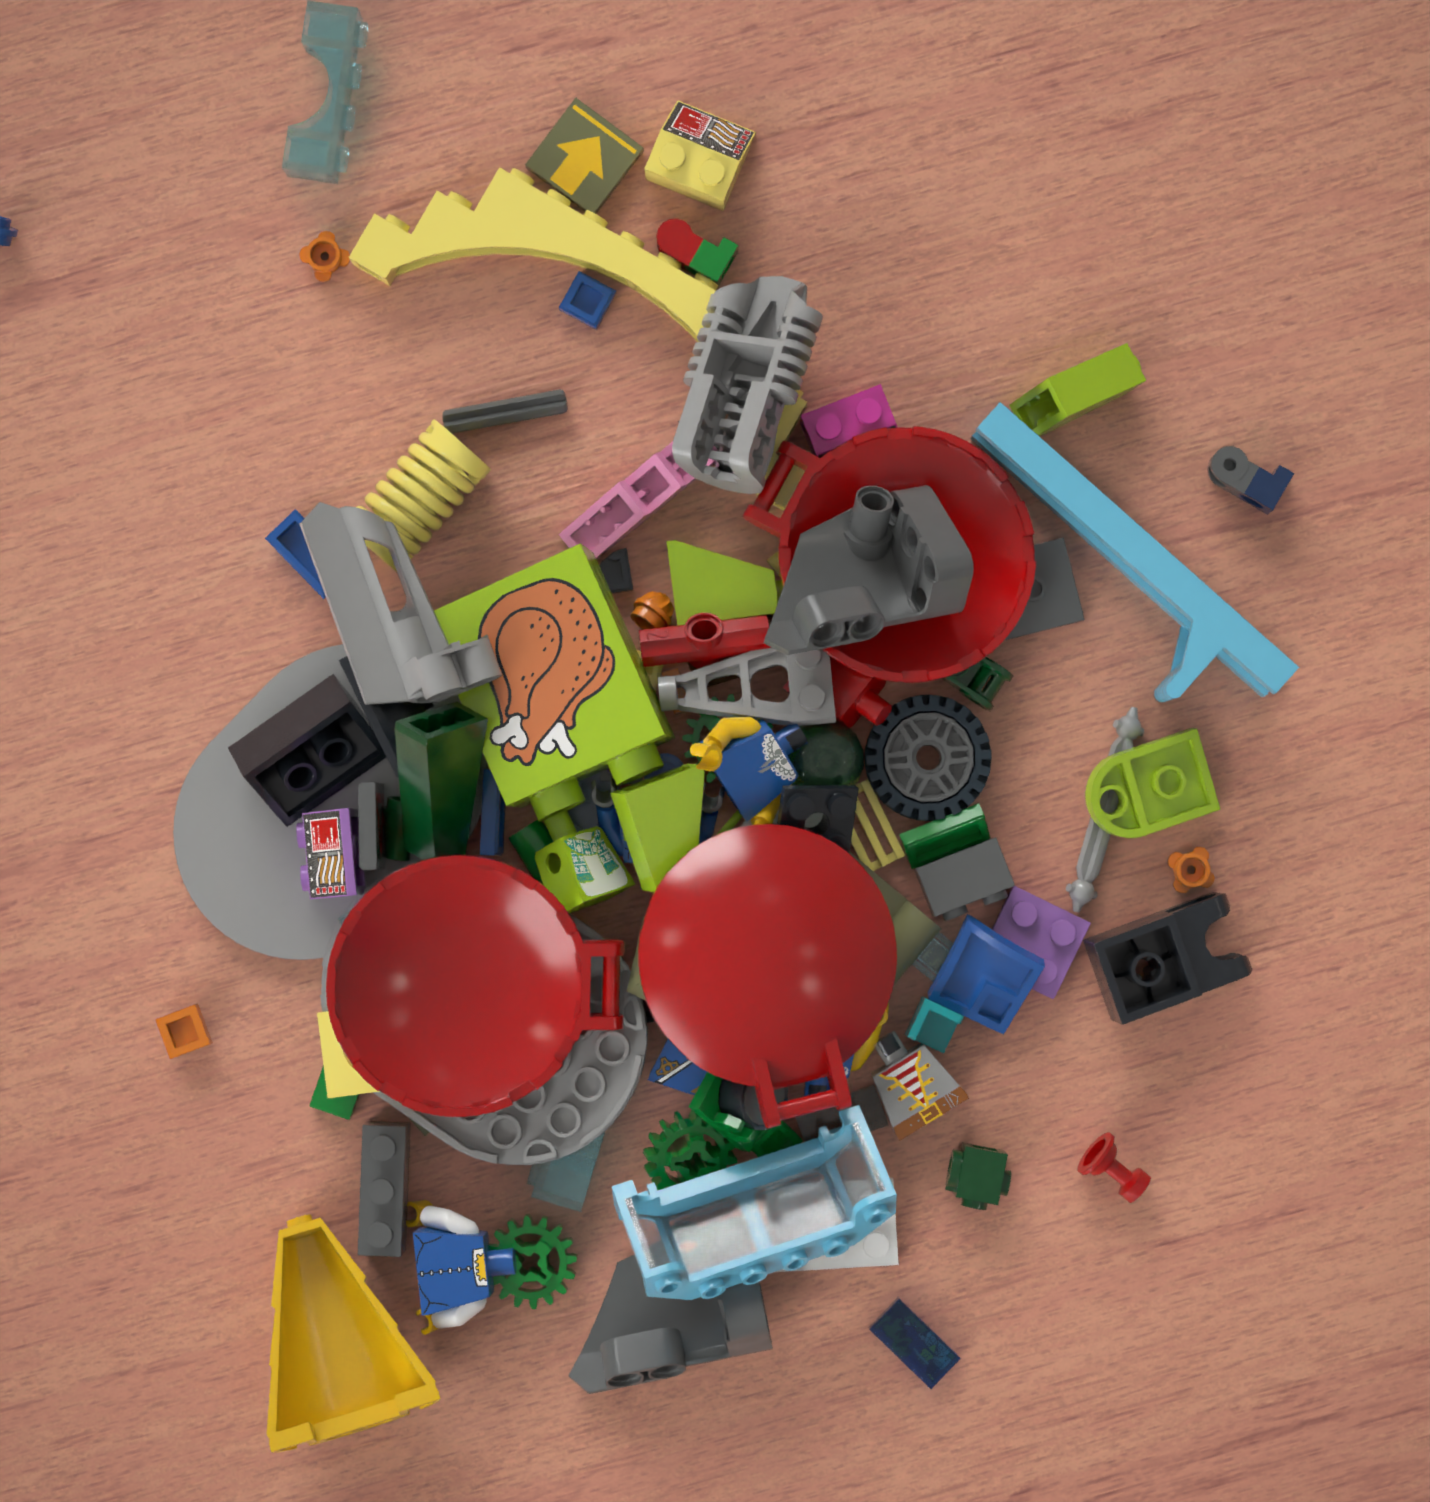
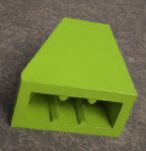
(1079, 390)
(719, 584)
(661, 820)

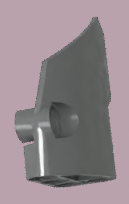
(872, 569)
(657, 1338)

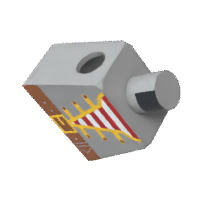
(913, 1085)

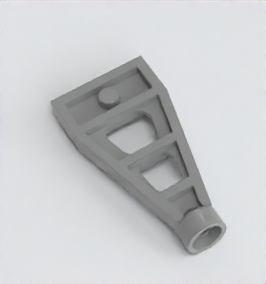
(809, 687)

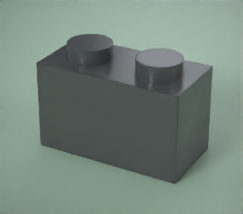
(965, 878)

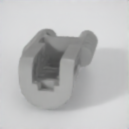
(747, 369)

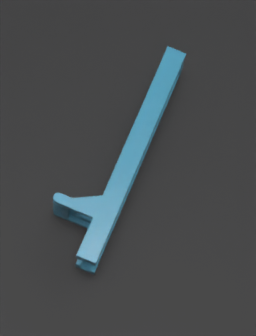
(1207, 622)

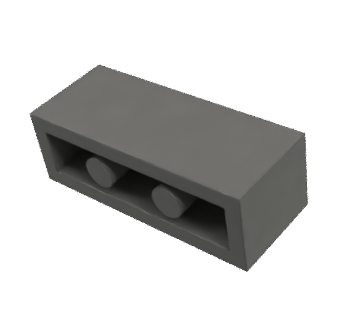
(384, 1188)

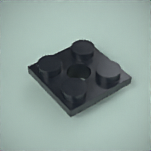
(835, 803)

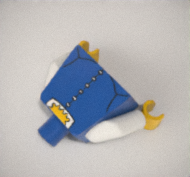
(454, 1265)

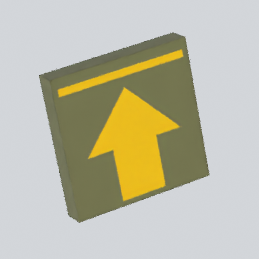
(584, 157)

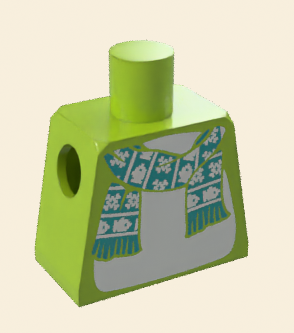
(580, 865)

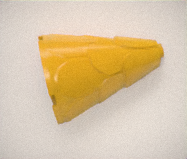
(333, 1346)

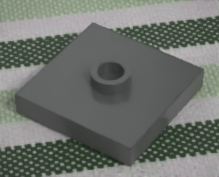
(1054, 592)

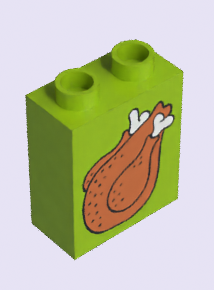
(568, 683)

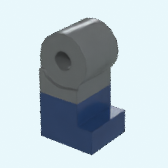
(1247, 481)

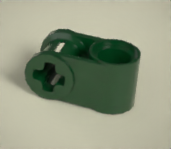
(974, 678)

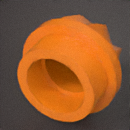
(652, 611)

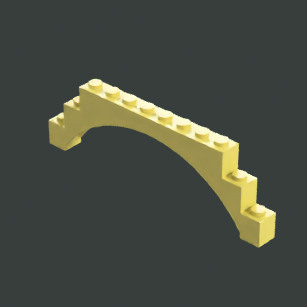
(528, 222)

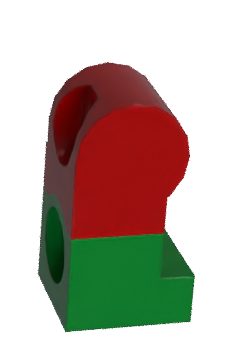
(694, 252)

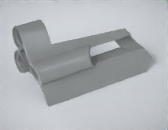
(390, 652)

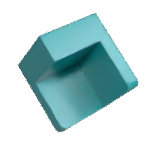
(933, 1024)

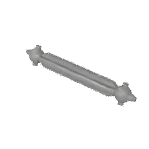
(1096, 839)

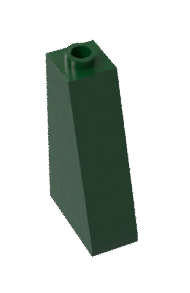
(439, 777)

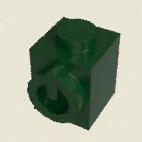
(978, 1175)

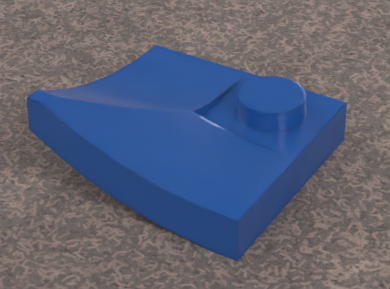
(985, 976)

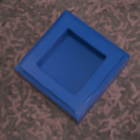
(587, 300)

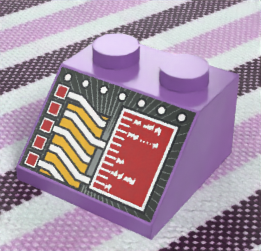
(331, 853)

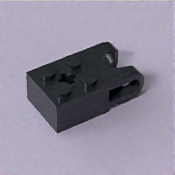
(1176, 957)

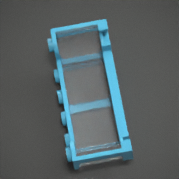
(759, 1213)

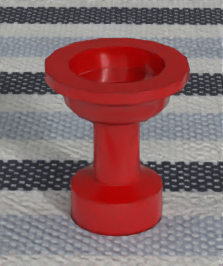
(1101, 1158)

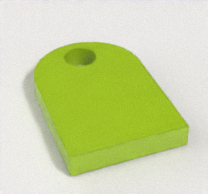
(1155, 786)

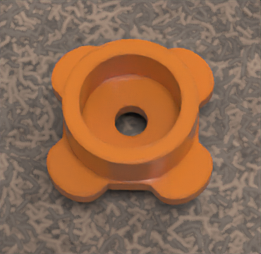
(324, 244)
(1202, 874)

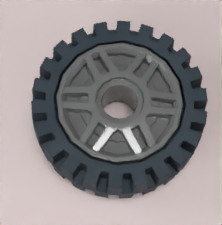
(962, 758)

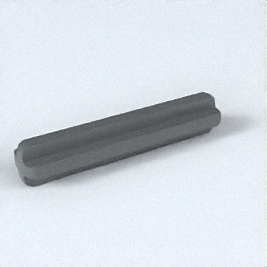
(505, 411)

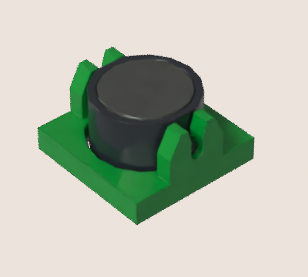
(732, 1109)

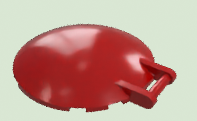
(978, 503)
(769, 962)
(464, 985)

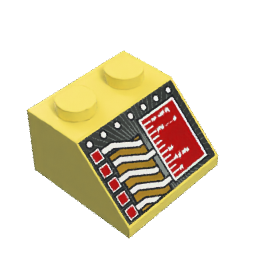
(698, 155)

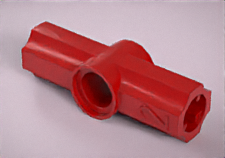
(702, 640)

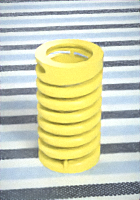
(424, 488)

